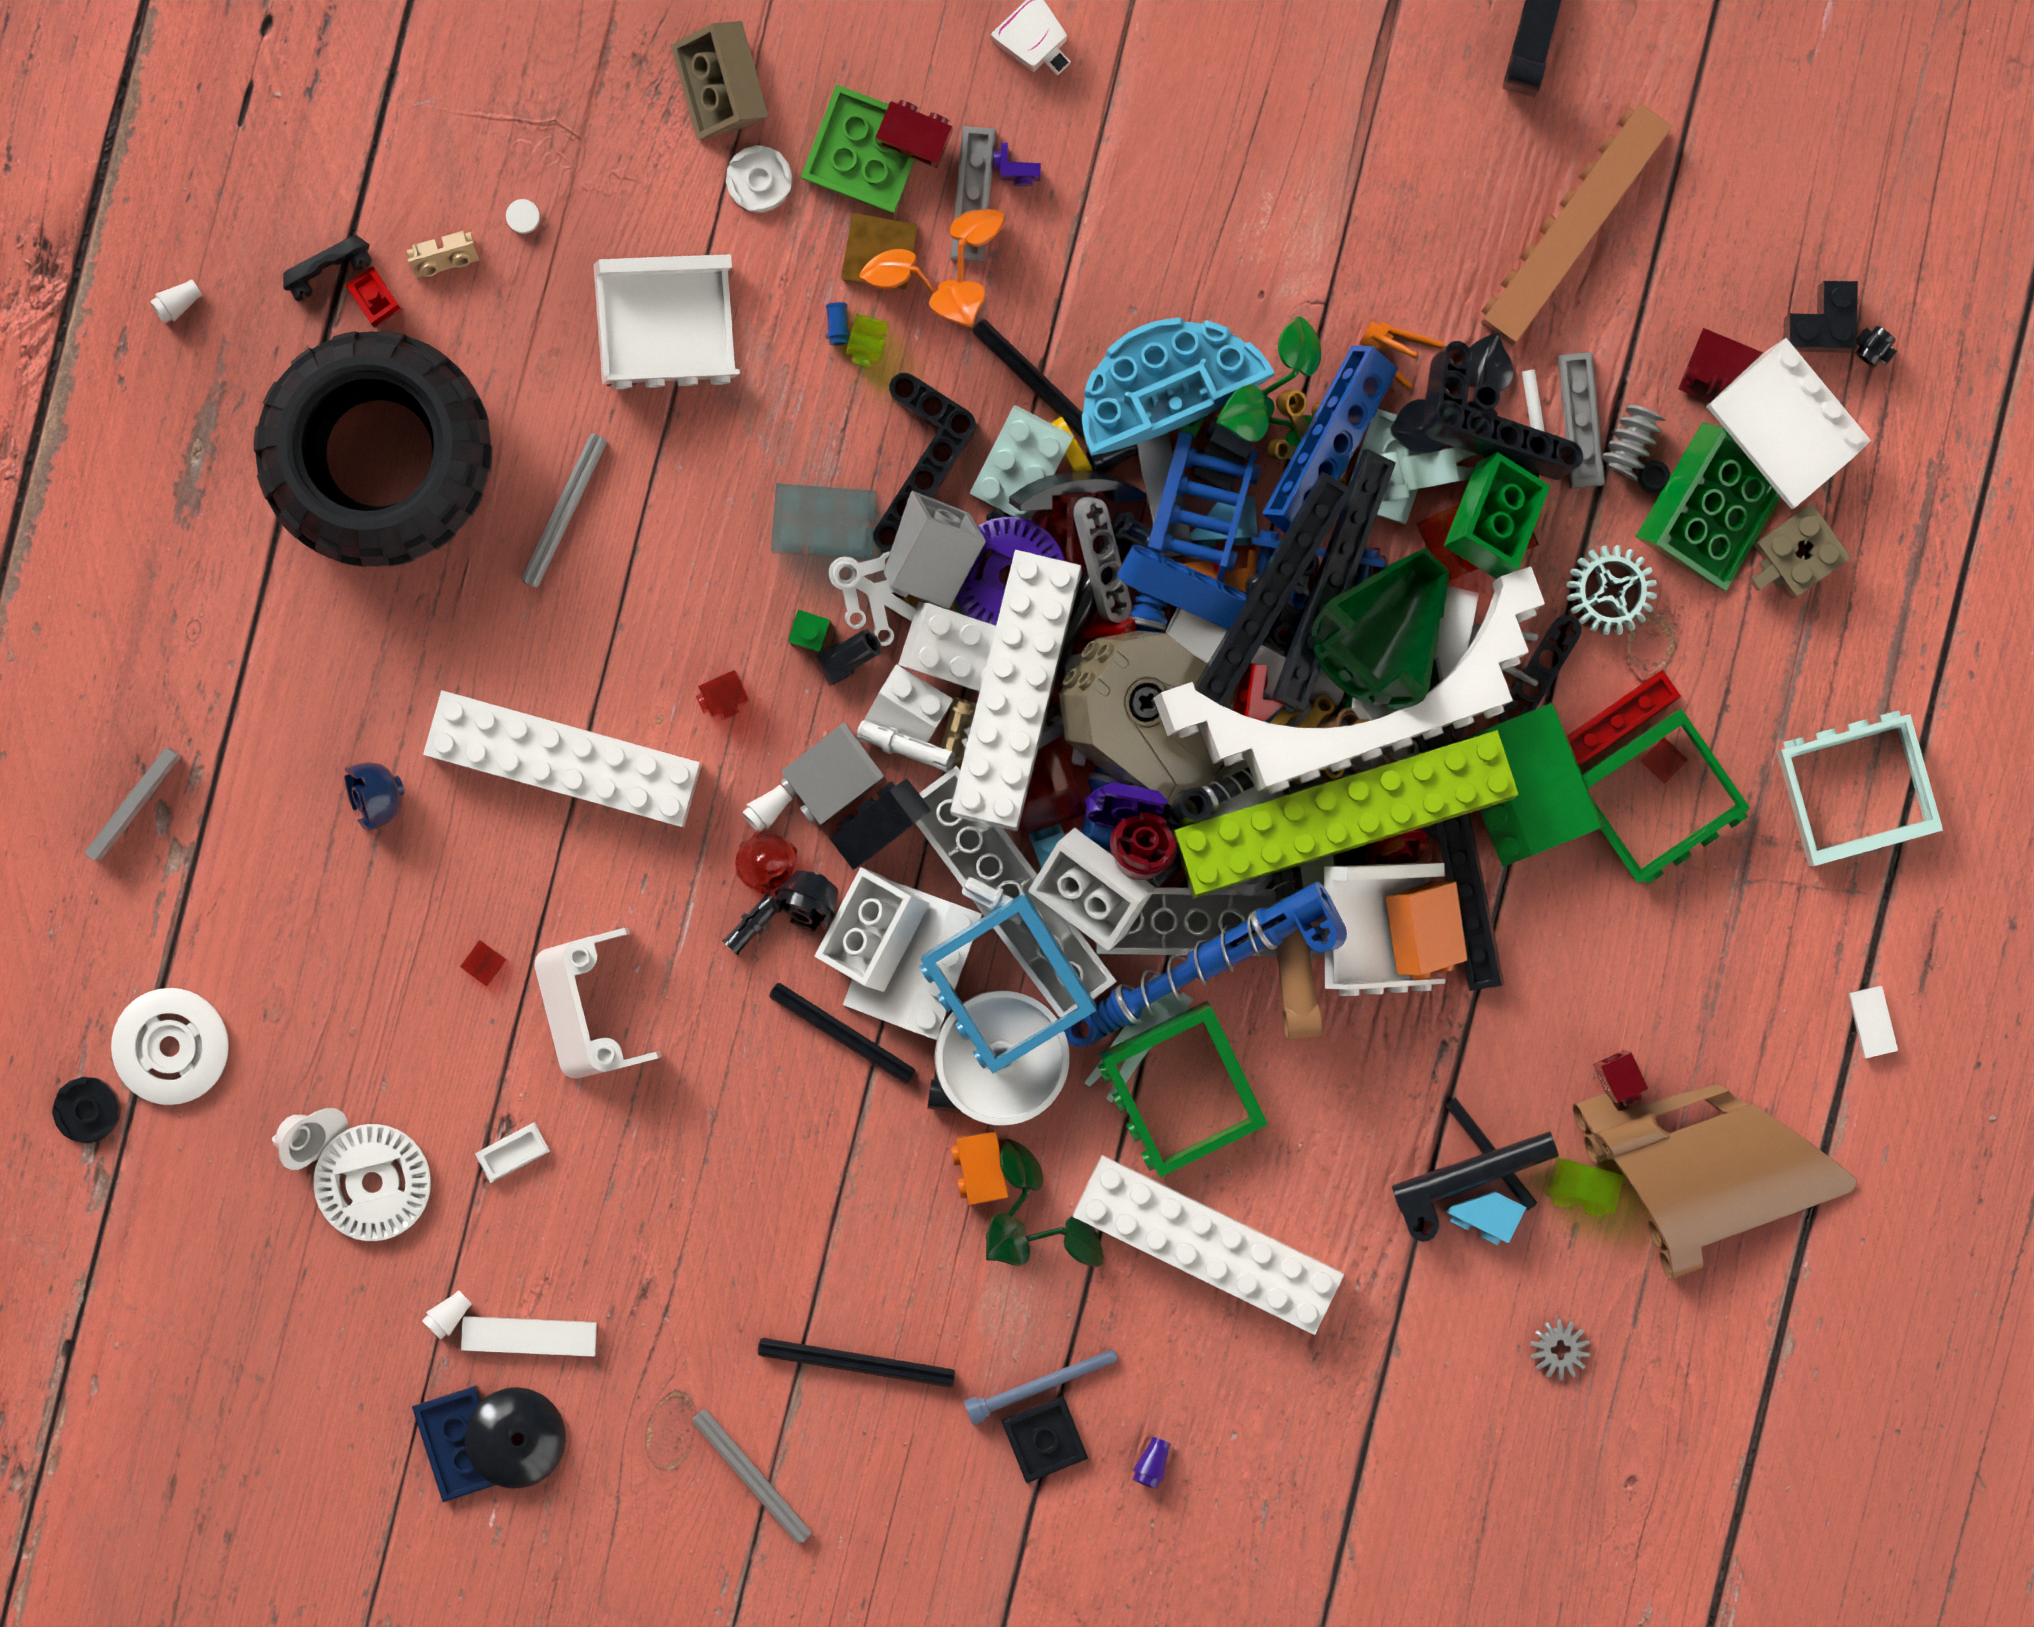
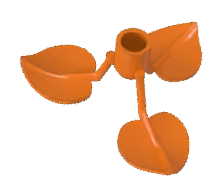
(953, 300)

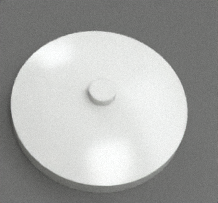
(1019, 1088)

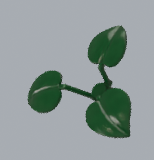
(1006, 1235)

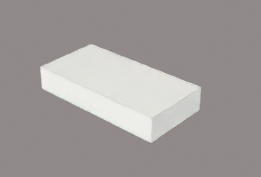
(1872, 1022)
(512, 1152)

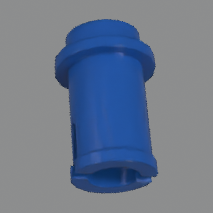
(837, 324)

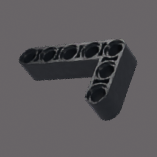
(1451, 406)
(927, 462)

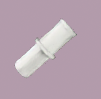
(987, 896)

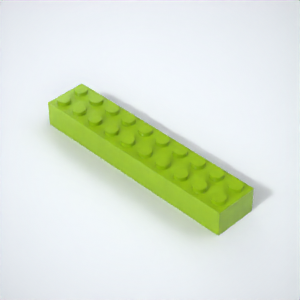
(1345, 814)

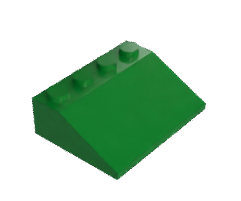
(1710, 508)
(1551, 789)

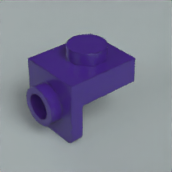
(1021, 173)

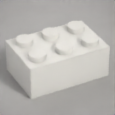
(948, 646)
(1090, 890)
(872, 929)

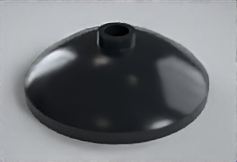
(491, 1430)

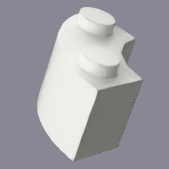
(1455, 627)

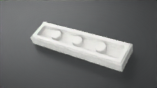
(529, 1336)

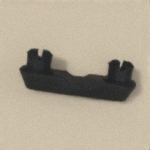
(350, 249)

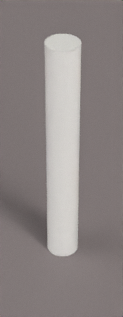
(1533, 400)

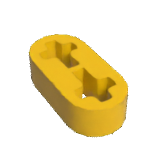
(1074, 453)

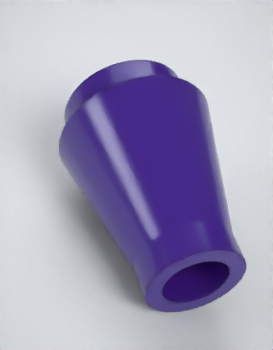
(1152, 1464)

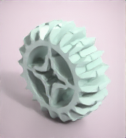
(1618, 604)

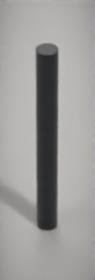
(1485, 1146)

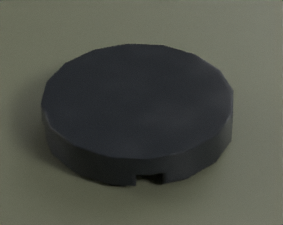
(86, 1109)

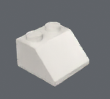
(909, 705)

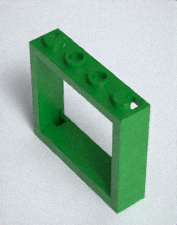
(1704, 835)
(1200, 1013)

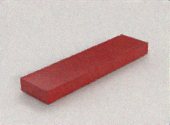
(1622, 717)

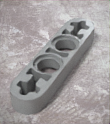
(1097, 562)

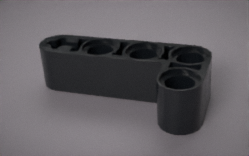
(1531, 47)

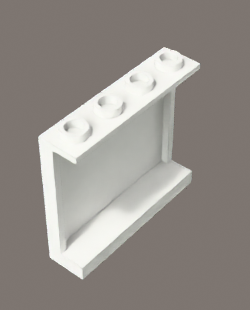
(664, 320)
(1368, 955)

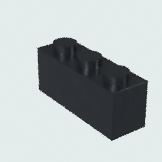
(879, 822)

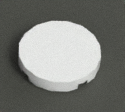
(759, 179)

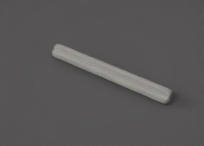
(564, 510)
(751, 1476)

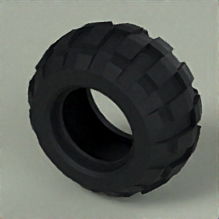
(311, 400)

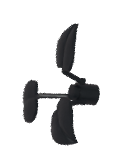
(1489, 374)

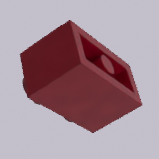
(914, 133)
(1621, 1078)

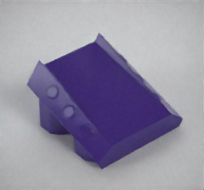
(1117, 801)

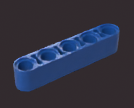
(1181, 586)

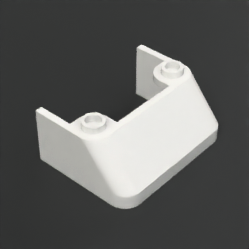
(557, 982)

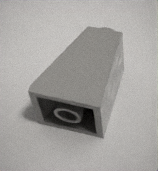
(932, 551)
(831, 775)

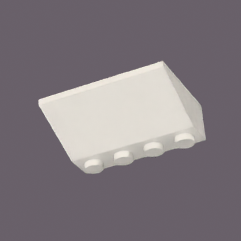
(1788, 423)
(909, 997)

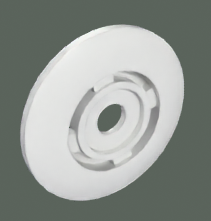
(201, 1051)
(380, 1213)

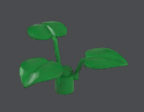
(1250, 409)

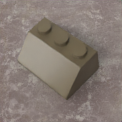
(719, 79)

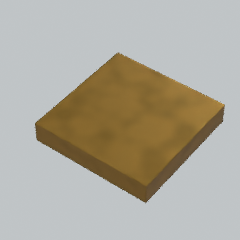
(871, 237)

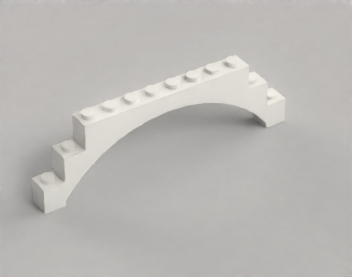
(1287, 752)

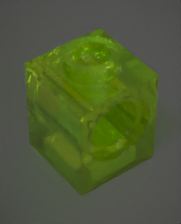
(867, 340)

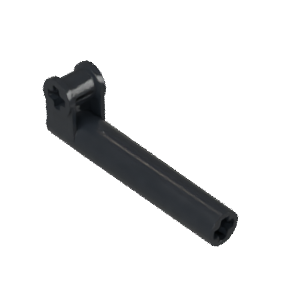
(1127, 533)
(1418, 1194)

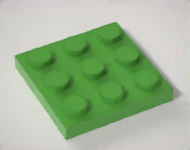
(850, 160)

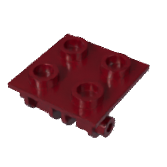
(1715, 365)

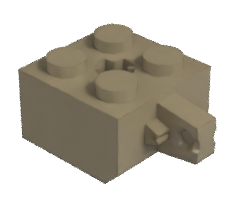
(1779, 548)

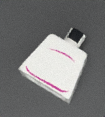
(1033, 37)

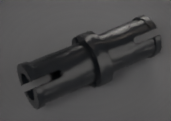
(751, 924)

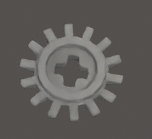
(1550, 1340)

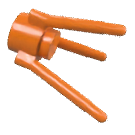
(1380, 337)

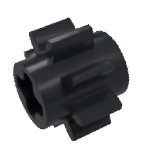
(1875, 346)

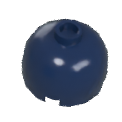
(374, 793)

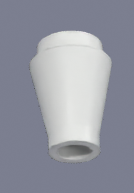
(175, 301)
(765, 809)
(446, 1315)

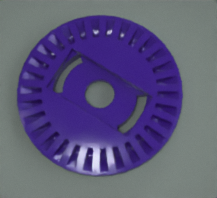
(1003, 536)

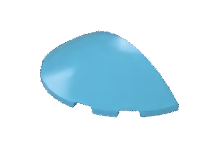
(1164, 380)

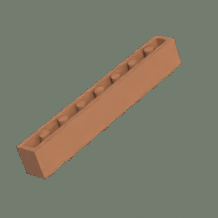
(1576, 224)

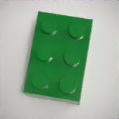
(1497, 515)

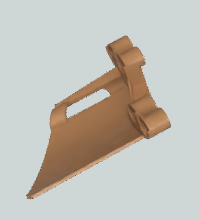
(1711, 1174)

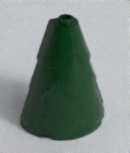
(1385, 632)

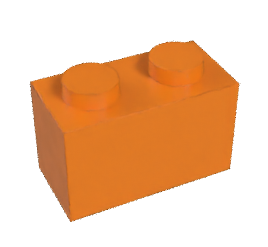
(980, 1167)

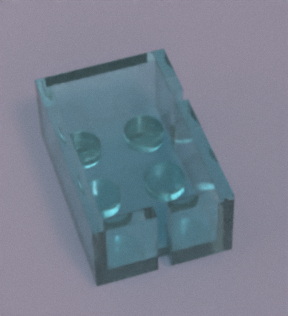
(824, 520)

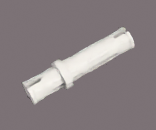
(893, 741)

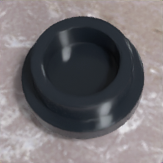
(1653, 476)

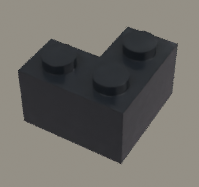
(1833, 325)
(1222, 445)

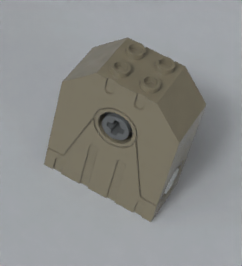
(1116, 722)

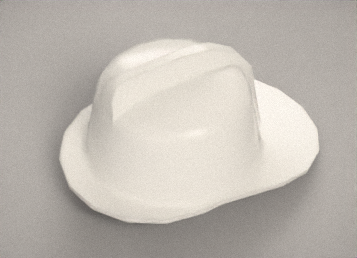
(305, 1137)

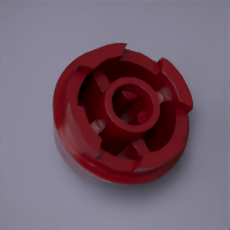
(1143, 846)
(1397, 849)

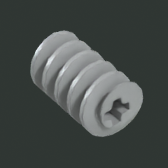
(1632, 441)

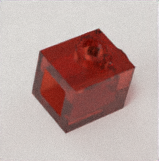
(722, 695)

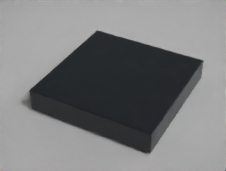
(1044, 1439)

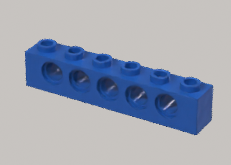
(1333, 430)

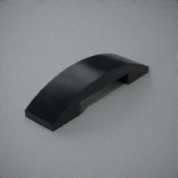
(1040, 492)

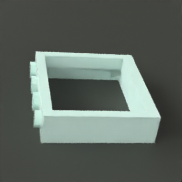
(1856, 731)

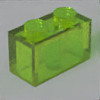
(1584, 1186)

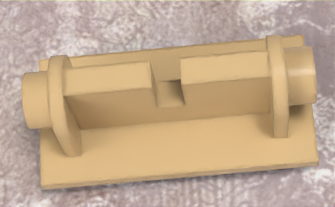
(428, 260)
(960, 716)

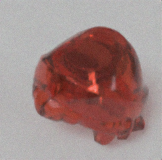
(765, 861)

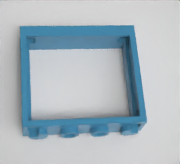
(1053, 952)

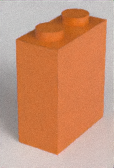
(1426, 929)

